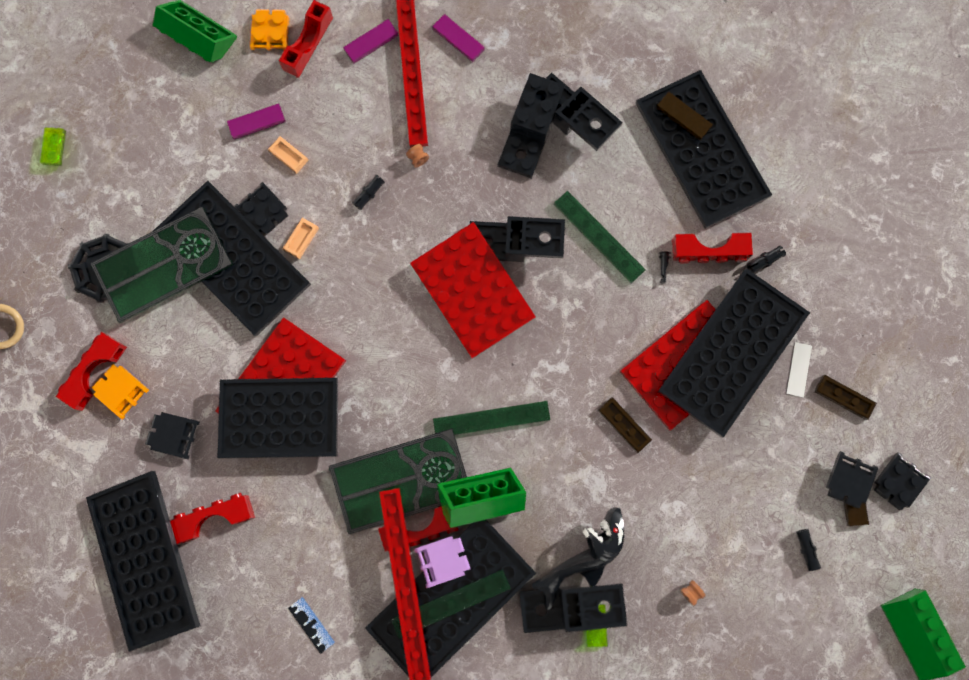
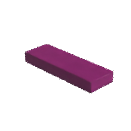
(458, 38)
(370, 41)
(256, 121)

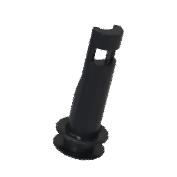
(664, 263)

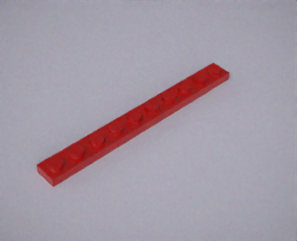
(412, 73)
(405, 585)

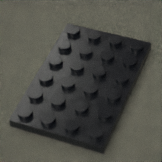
(278, 418)

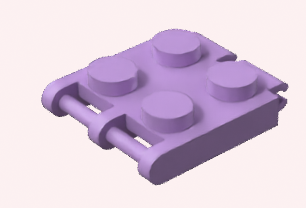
(443, 560)

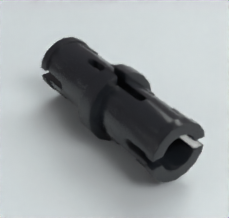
(368, 192)
(766, 259)
(808, 549)

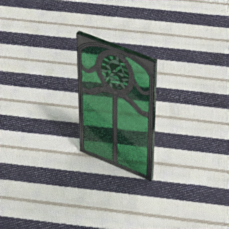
(161, 264)
(411, 466)

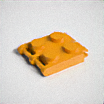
(269, 29)
(119, 390)

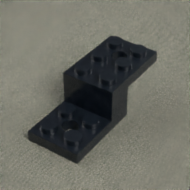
(578, 110)
(531, 125)
(521, 237)
(575, 609)

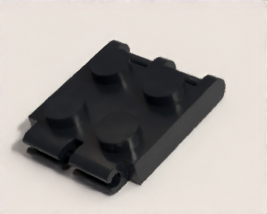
(262, 209)
(172, 434)
(850, 481)
(900, 482)

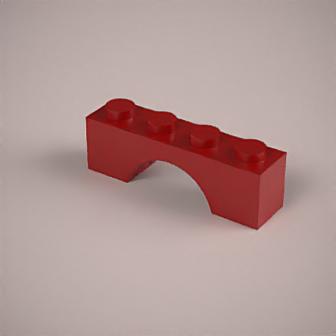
(298, 55)
(688, 248)
(76, 389)
(234, 510)
(437, 525)

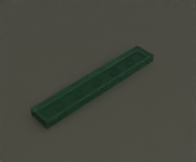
(599, 237)
(494, 418)
(459, 599)

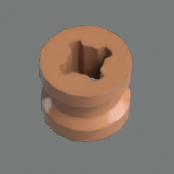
(417, 155)
(693, 593)

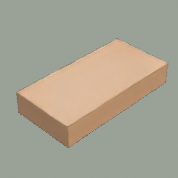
(288, 154)
(300, 238)

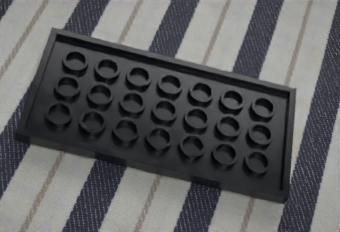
(713, 171)
(260, 279)
(733, 352)
(486, 554)
(142, 561)

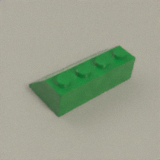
(193, 30)
(481, 497)
(923, 635)

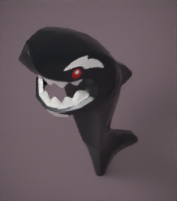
(589, 563)

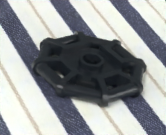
(89, 275)

